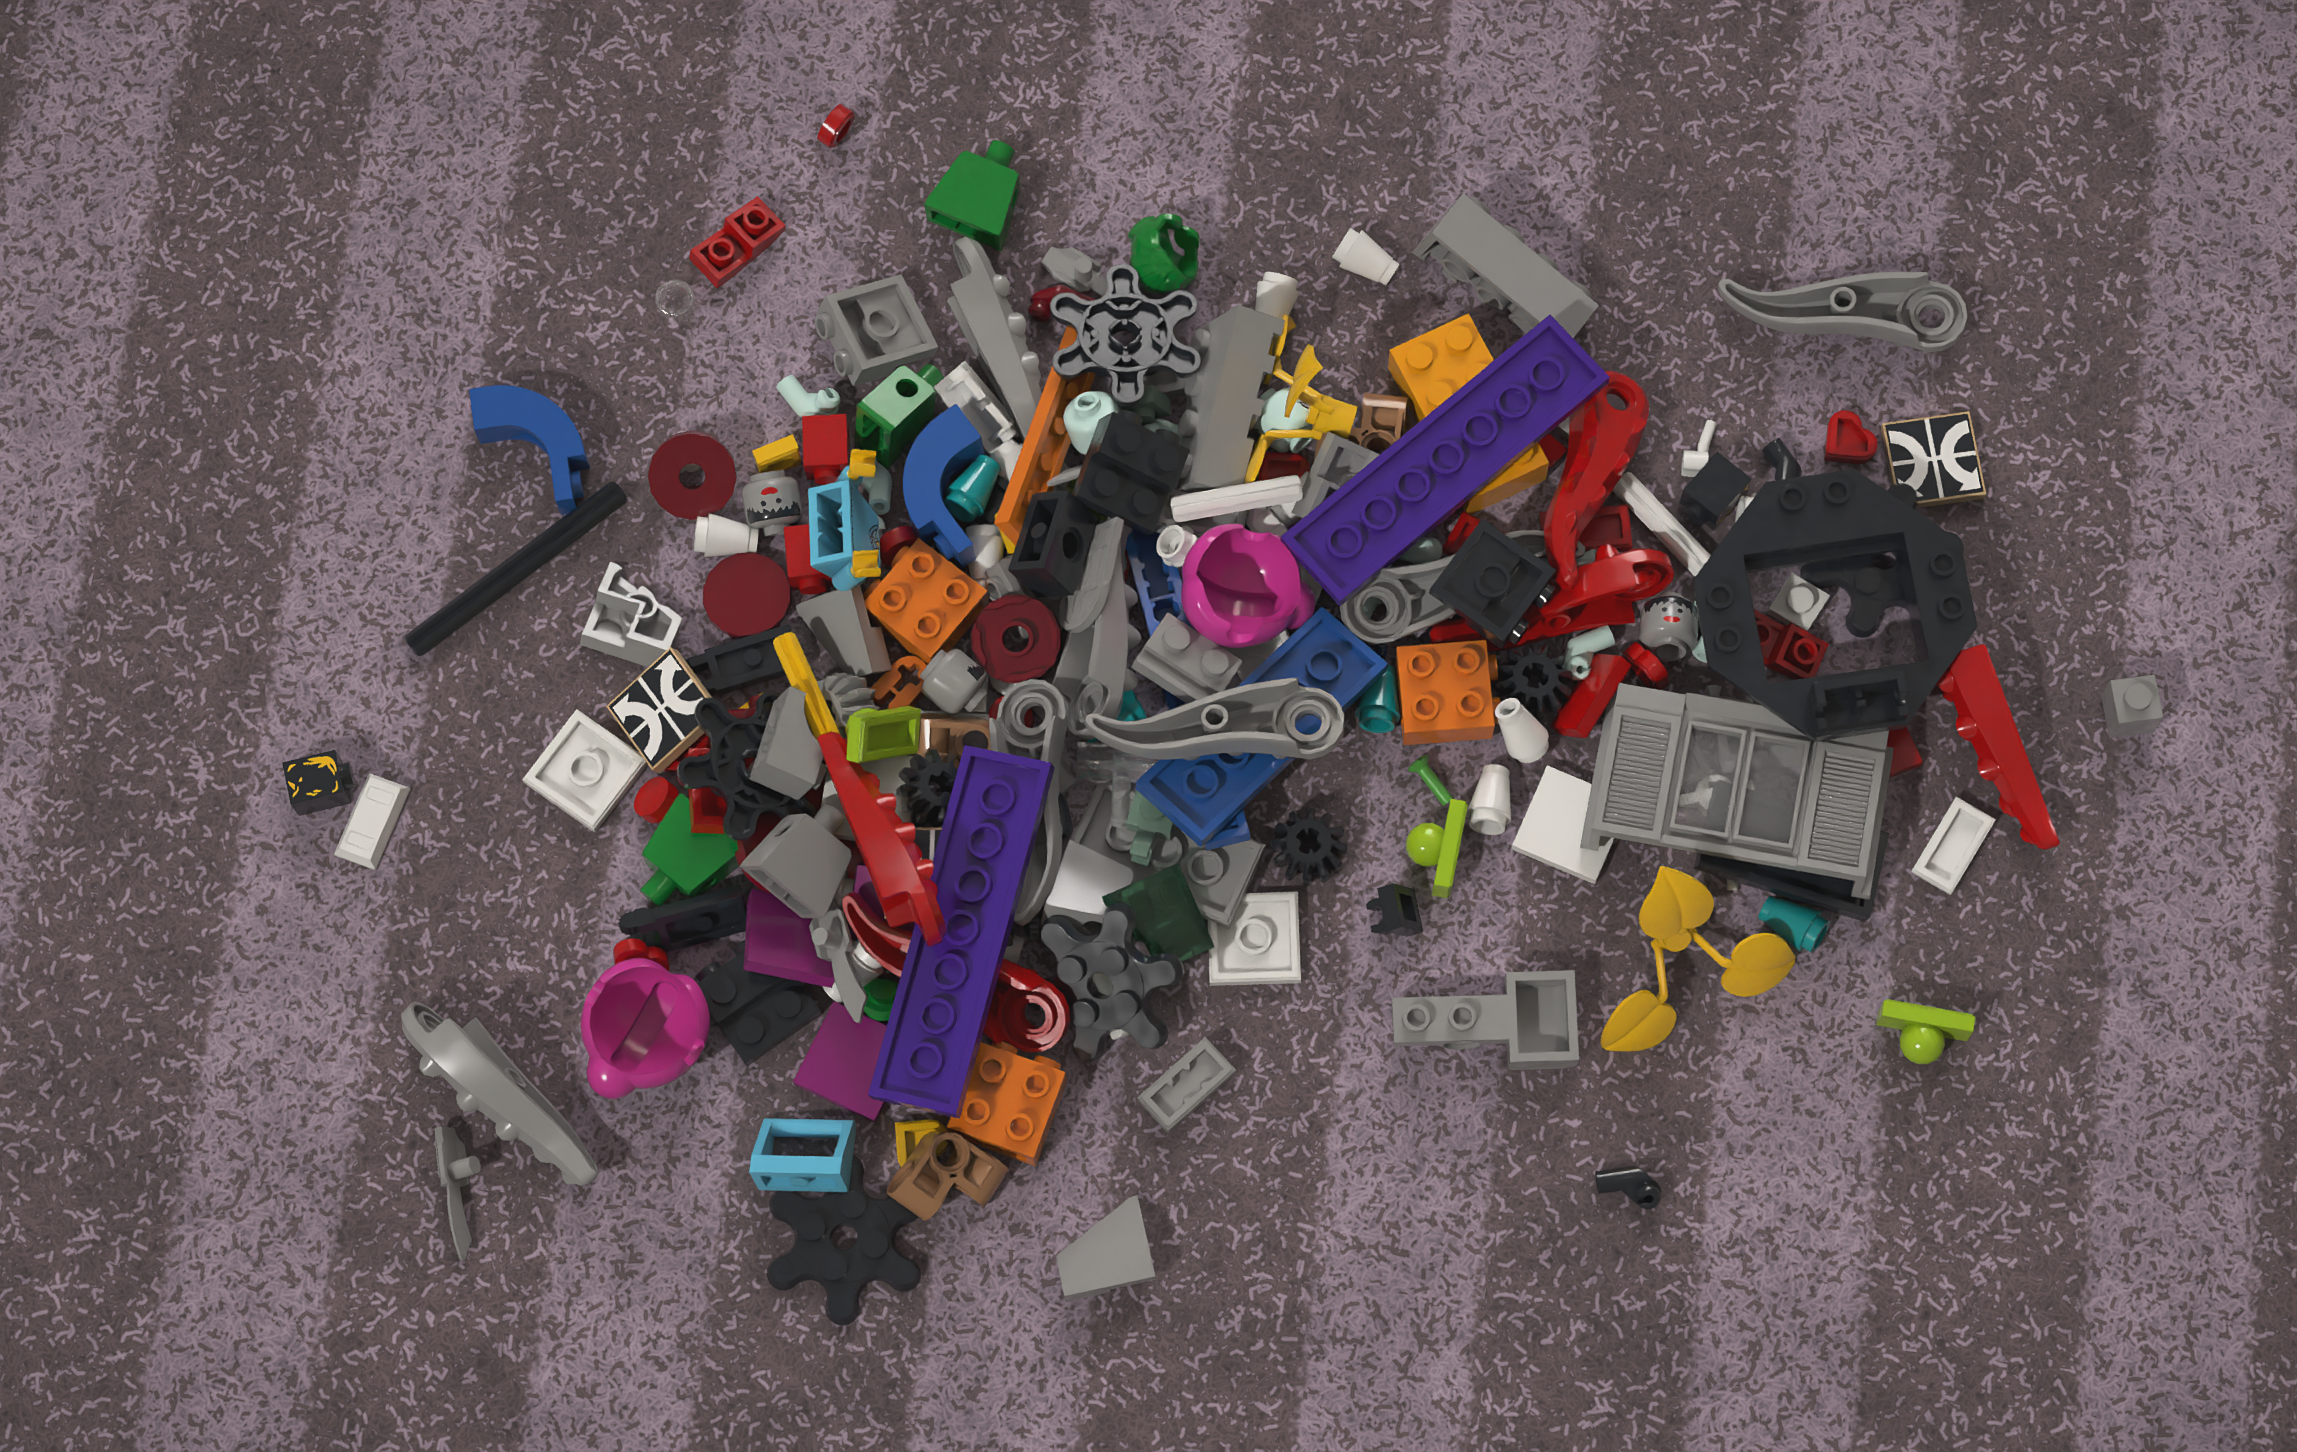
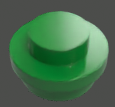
(880, 998)

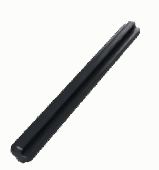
(515, 568)

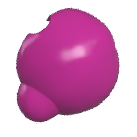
(1243, 587)
(642, 1027)

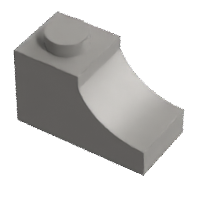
(789, 753)

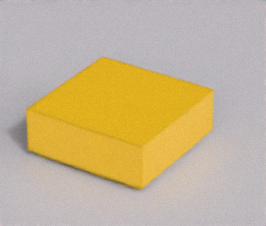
(778, 455)

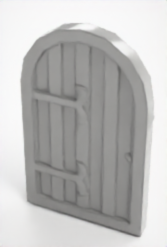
(1083, 608)

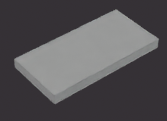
(1214, 876)

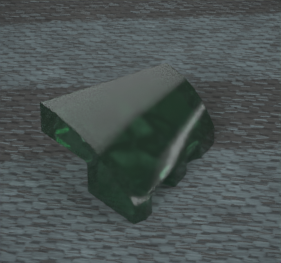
(1165, 914)

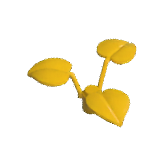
(1323, 411)
(1670, 916)

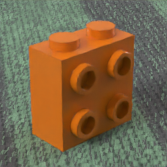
(924, 601)
(1446, 692)
(1010, 1102)

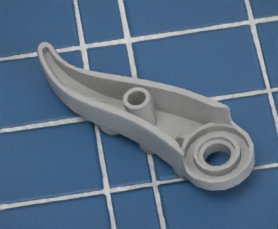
(1858, 305)
(995, 333)
(1408, 597)
(1095, 661)
(1232, 722)
(1041, 743)
(497, 1088)

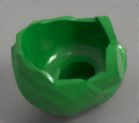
(1153, 256)

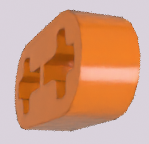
(892, 680)

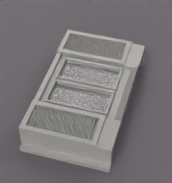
(1737, 785)

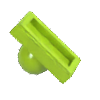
(882, 733)
(1432, 845)
(1924, 1028)

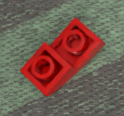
(738, 243)
(1789, 648)

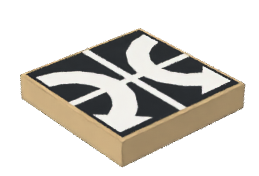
(1935, 458)
(660, 710)

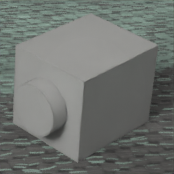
(2132, 706)

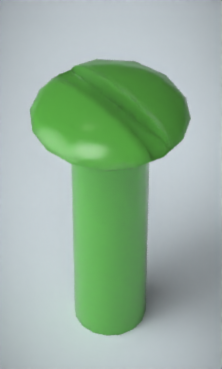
(1430, 778)

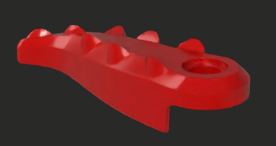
(1597, 456)
(1598, 599)
(1990, 727)
(885, 844)
(1012, 993)

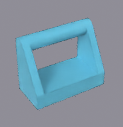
(803, 1172)

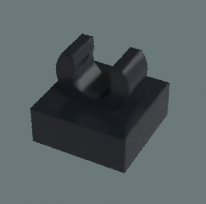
(1398, 911)

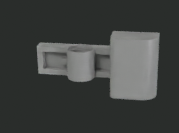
(1532, 1017)

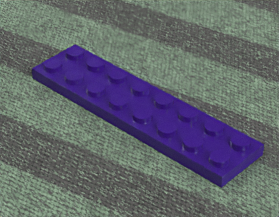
(1445, 460)
(979, 882)

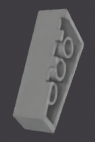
(1503, 268)
(1224, 397)

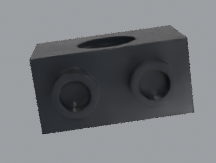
(1052, 544)

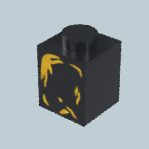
(1714, 492)
(318, 782)

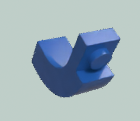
(525, 415)
(933, 460)

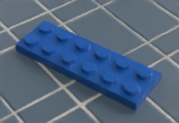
(1212, 789)

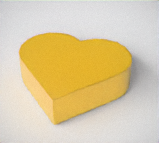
(909, 1135)

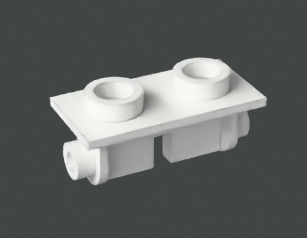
(978, 405)

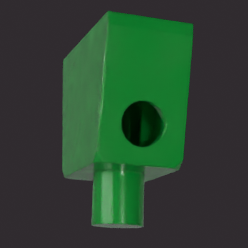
(977, 196)
(896, 412)
(685, 859)

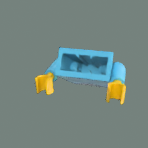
(845, 526)

